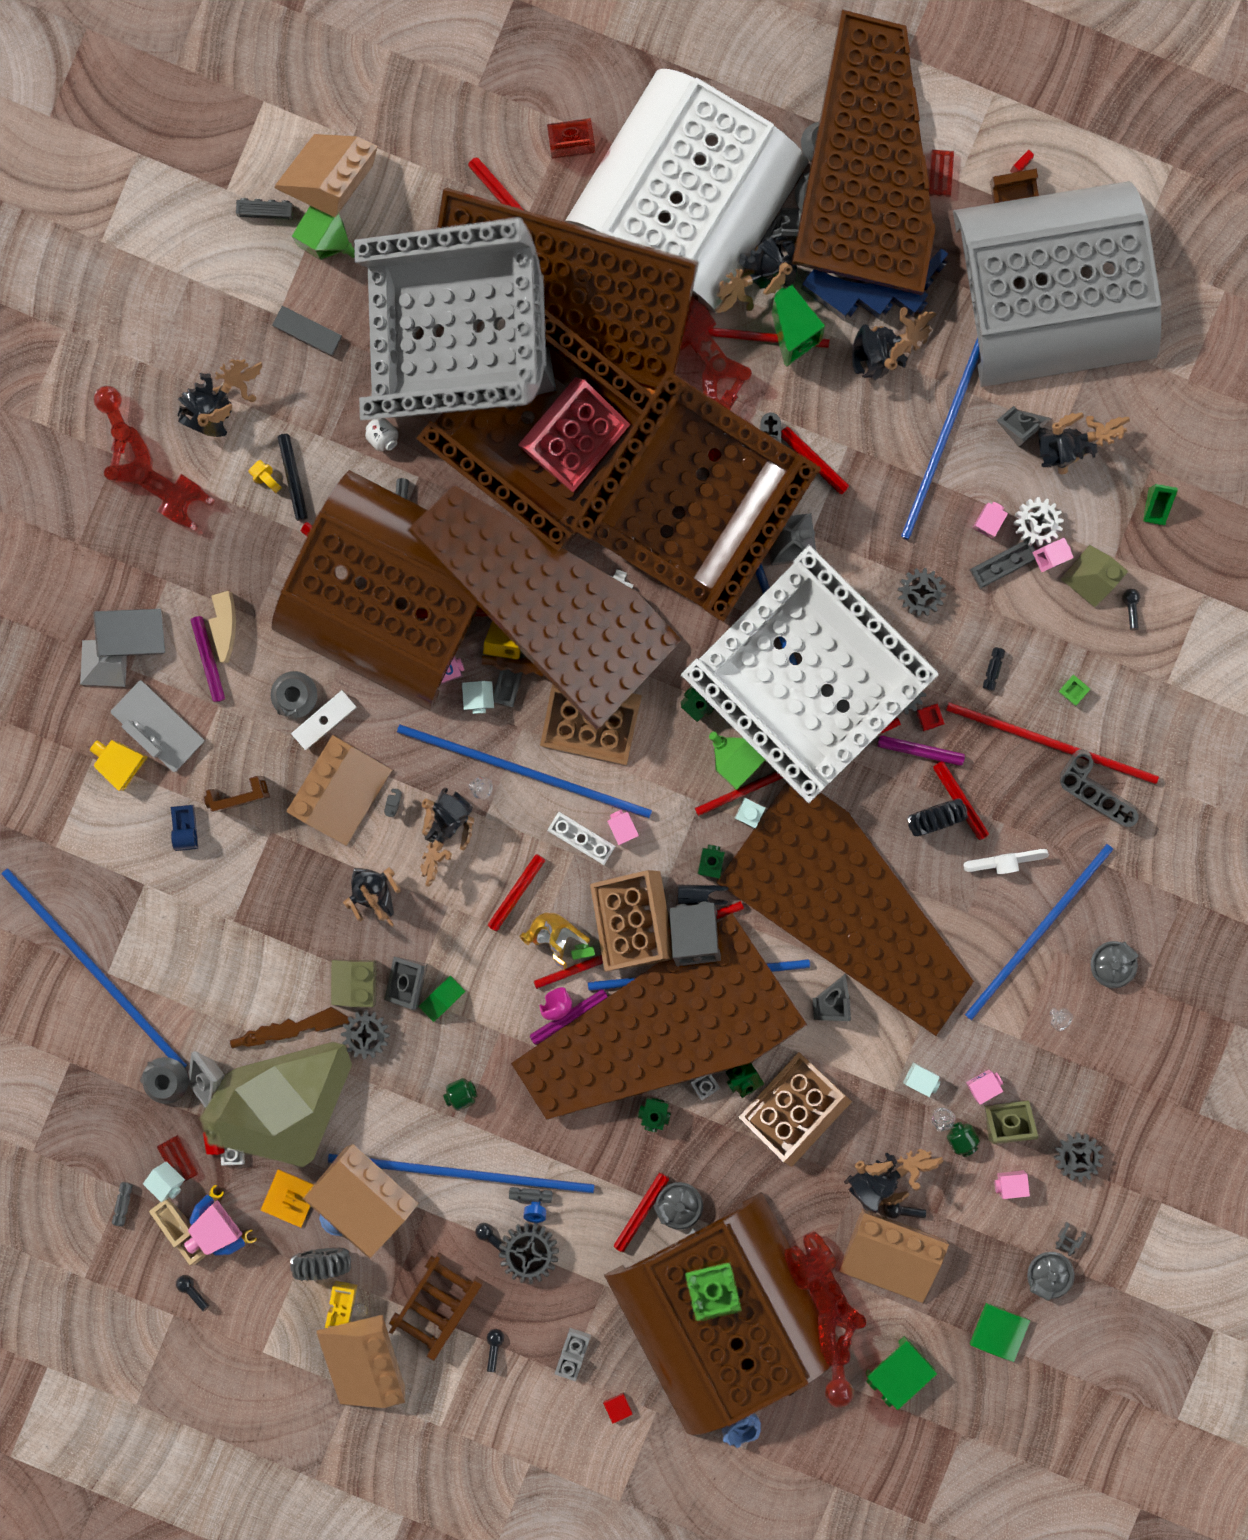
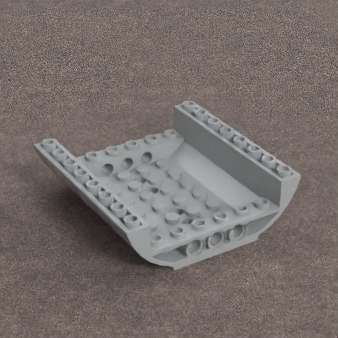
(453, 282)
(1072, 318)

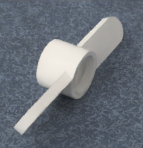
(1005, 863)

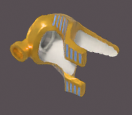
(553, 930)

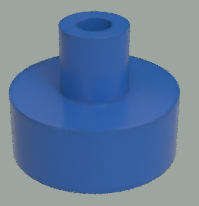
(535, 1213)

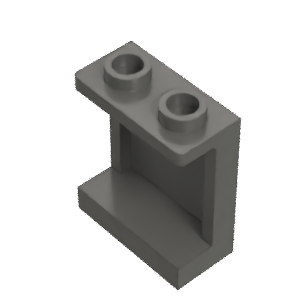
(694, 934)

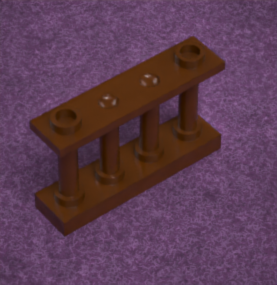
(445, 1325)

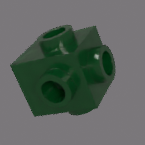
(695, 704)
(744, 1079)
(656, 1106)

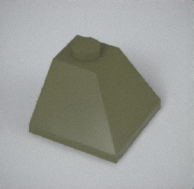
(1094, 575)

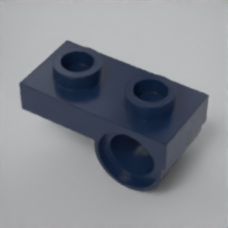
(184, 828)

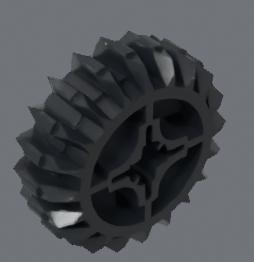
(937, 817)

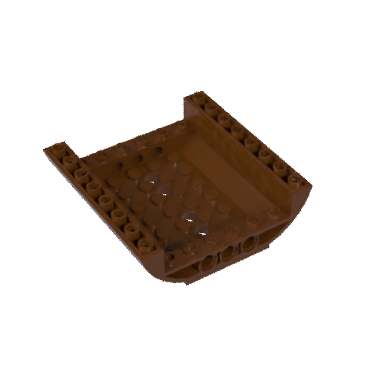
(486, 440)
(727, 516)
(364, 629)
(696, 1357)

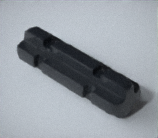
(994, 669)

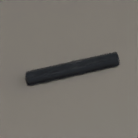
(292, 477)

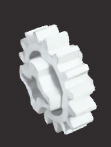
(1030, 520)

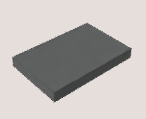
(128, 632)

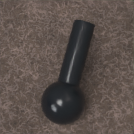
(1131, 598)
(894, 1211)
(485, 1232)
(185, 1285)
(494, 1338)

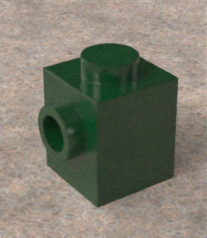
(711, 861)

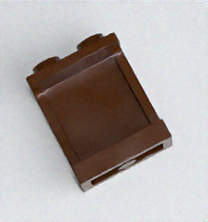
(1014, 186)
(259, 792)

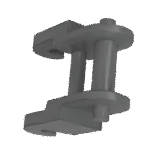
(392, 803)
(1076, 1243)

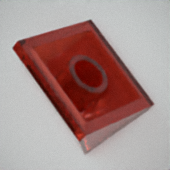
(571, 138)

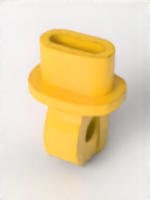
(262, 474)

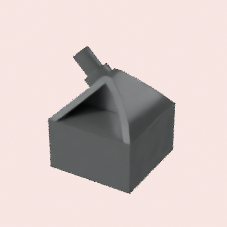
(793, 540)

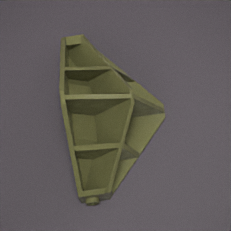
(278, 1104)

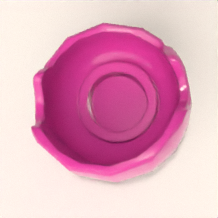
(557, 1004)

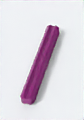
(207, 659)
(921, 750)
(554, 1026)

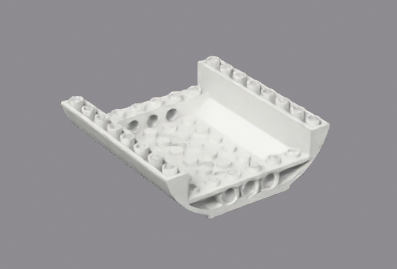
(723, 202)
(782, 703)

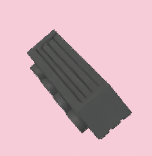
(264, 209)

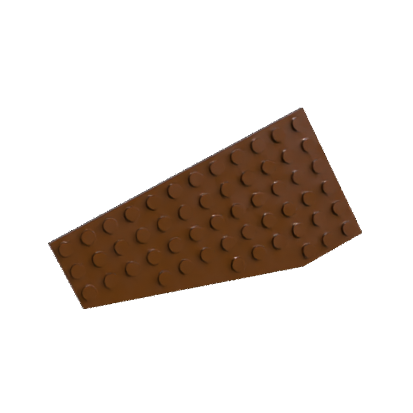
(868, 174)
(837, 895)
(664, 1030)

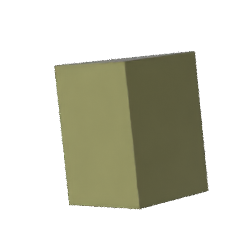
(1010, 1122)

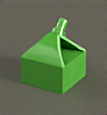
(322, 235)
(734, 759)

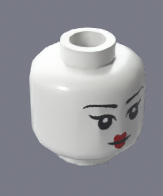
(381, 434)

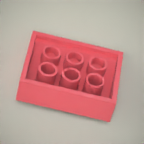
(574, 434)

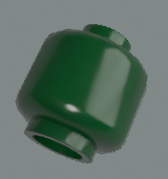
(460, 1094)
(963, 1139)

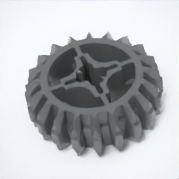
(518, 1250)
(320, 1264)

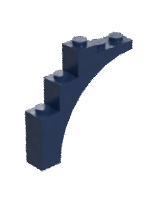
(842, 295)

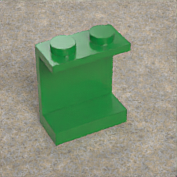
(901, 1374)

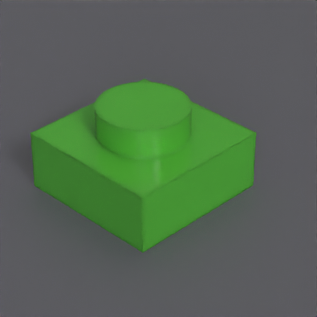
(1074, 690)
(582, 951)

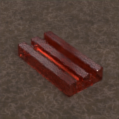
(939, 192)
(184, 1154)

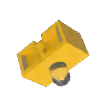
(344, 1304)

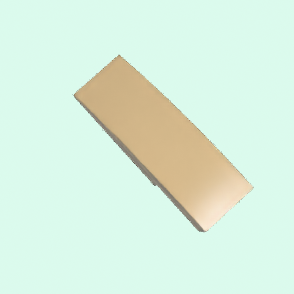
(224, 625)
(175, 1227)

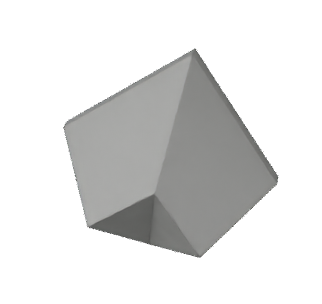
(101, 670)
(204, 1077)

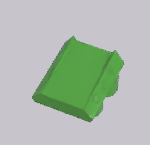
(713, 1292)

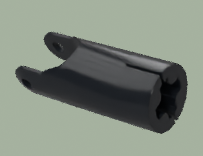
(699, 893)

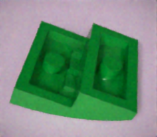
(999, 1332)

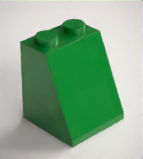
(795, 324)

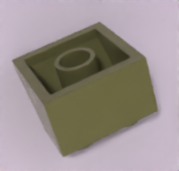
(353, 983)

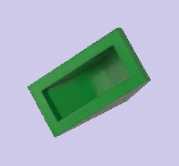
(1159, 503)
(442, 998)

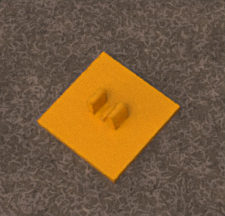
(286, 1198)

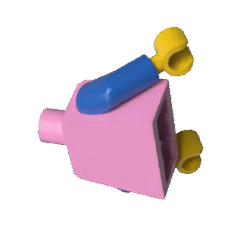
(214, 1229)

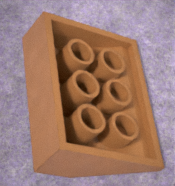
(328, 171)
(570, 732)
(339, 790)
(632, 920)
(795, 1109)
(360, 1200)
(893, 1256)
(363, 1363)

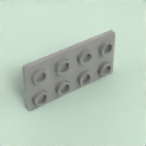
(157, 726)

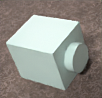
(478, 696)
(749, 812)
(922, 1080)
(164, 1182)

